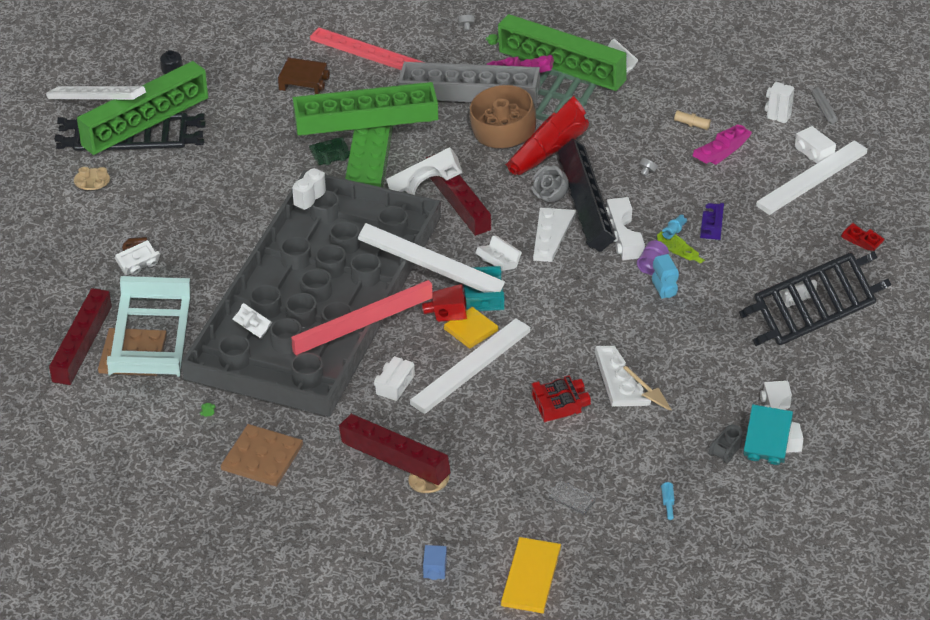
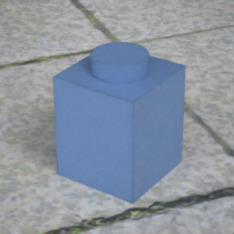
(434, 562)

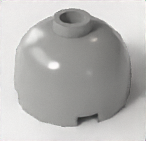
(550, 184)

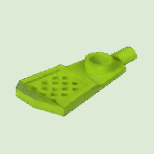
(680, 247)

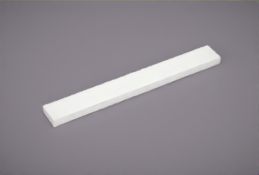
(96, 92)
(811, 177)
(430, 259)
(469, 366)

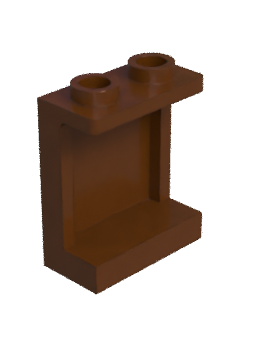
(303, 73)

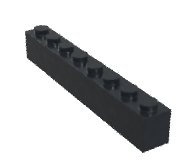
(586, 195)

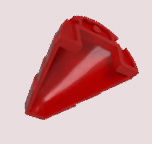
(550, 137)

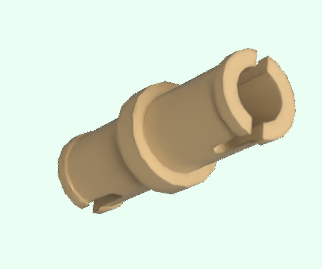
(692, 120)

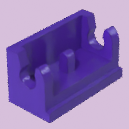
(712, 222)

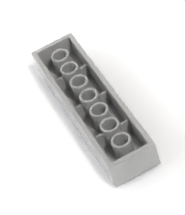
(466, 81)

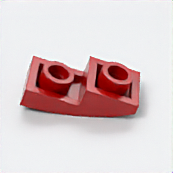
(868, 240)

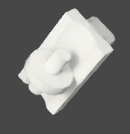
(252, 320)

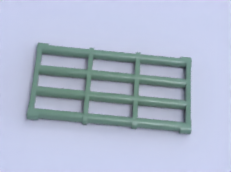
(551, 93)

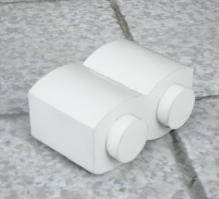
(309, 188)

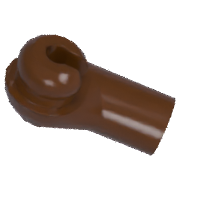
(131, 242)

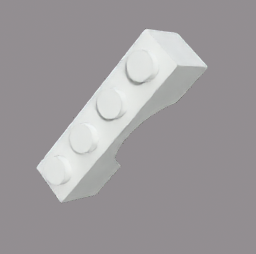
(441, 164)
(628, 243)
(778, 395)

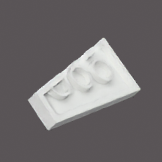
(551, 231)
(620, 385)

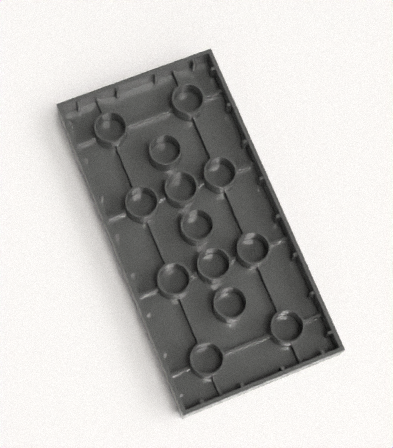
(301, 277)

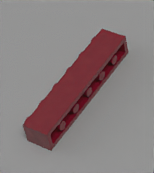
(464, 203)
(80, 336)
(395, 449)

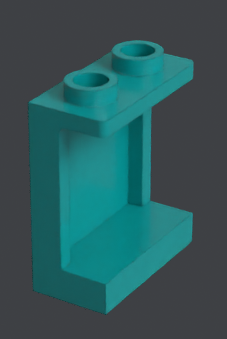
(485, 301)
(768, 434)

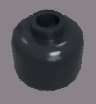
(170, 61)

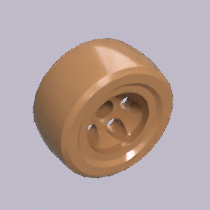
(501, 105)

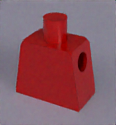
(447, 304)

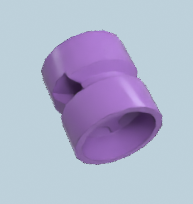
(652, 250)

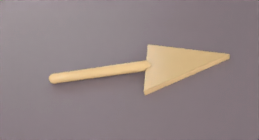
(654, 395)

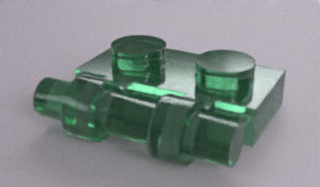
(330, 151)

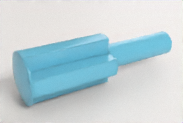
(668, 498)

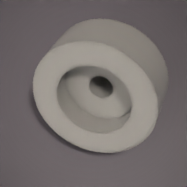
(466, 21)
(647, 166)

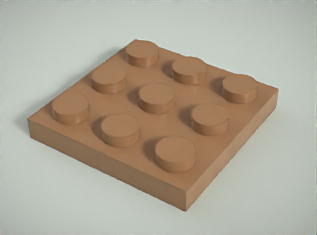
(133, 341)
(262, 455)

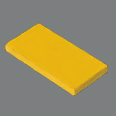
(531, 575)

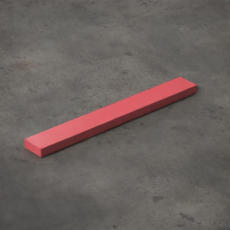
(360, 48)
(361, 317)

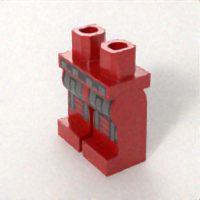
(560, 398)

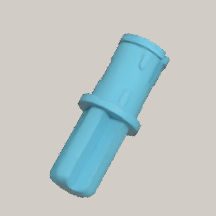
(674, 226)

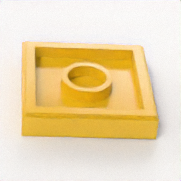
(473, 329)

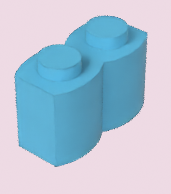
(665, 276)

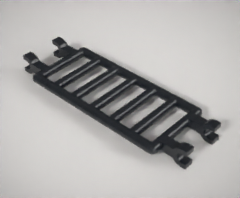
(184, 138)
(795, 333)

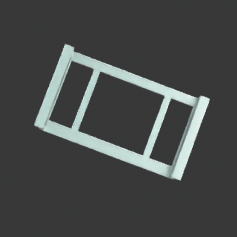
(146, 361)

